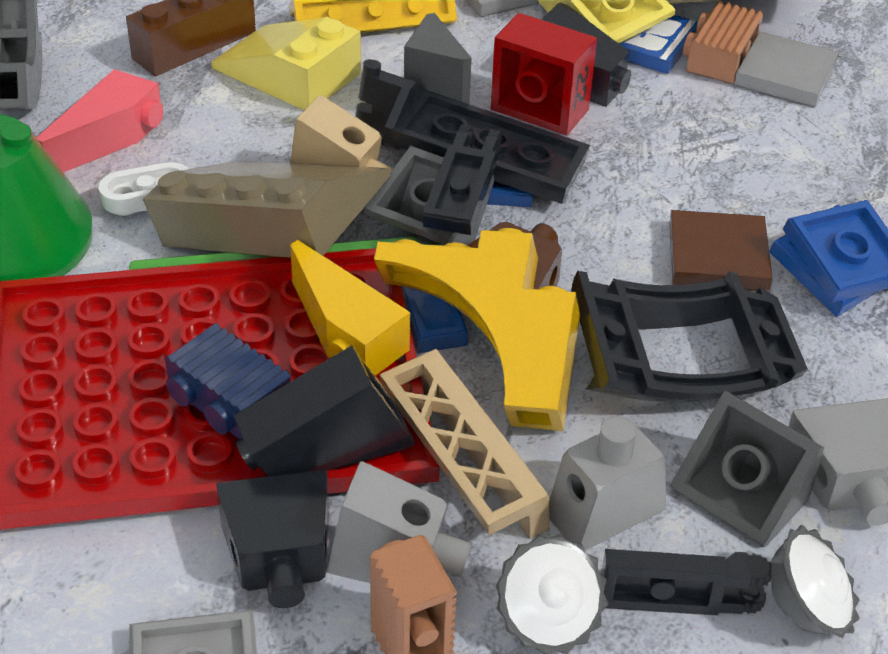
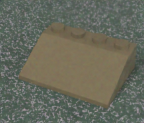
(260, 205)

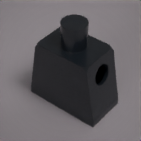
(277, 532)

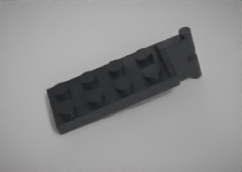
(419, 118)

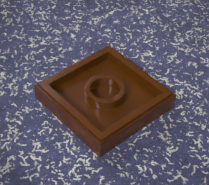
(713, 243)

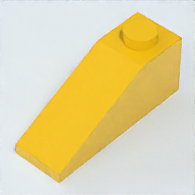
(349, 310)

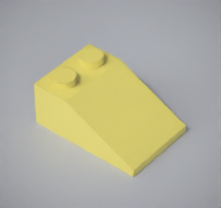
(618, 17)
(296, 59)

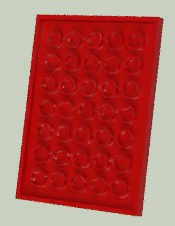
(89, 398)

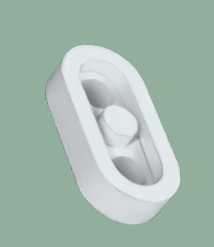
(125, 189)

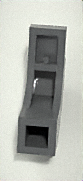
(20, 55)

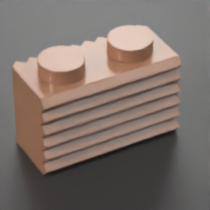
(721, 41)
(411, 599)

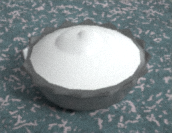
(813, 584)
(551, 594)

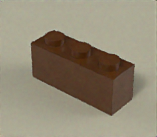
(184, 30)

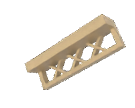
(476, 434)

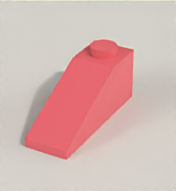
(104, 120)

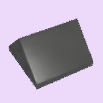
(438, 60)
(406, 194)
(749, 469)

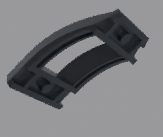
(617, 354)

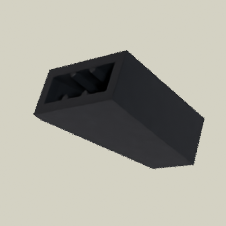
(611, 58)
(323, 420)

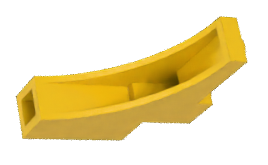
(494, 288)

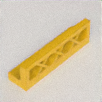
(374, 14)

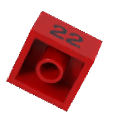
(542, 73)

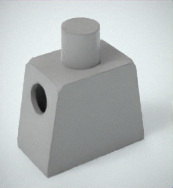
(854, 455)
(608, 484)
(386, 510)

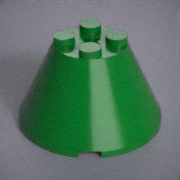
(41, 212)

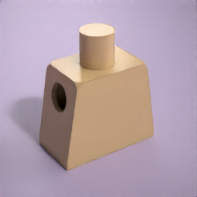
(334, 137)

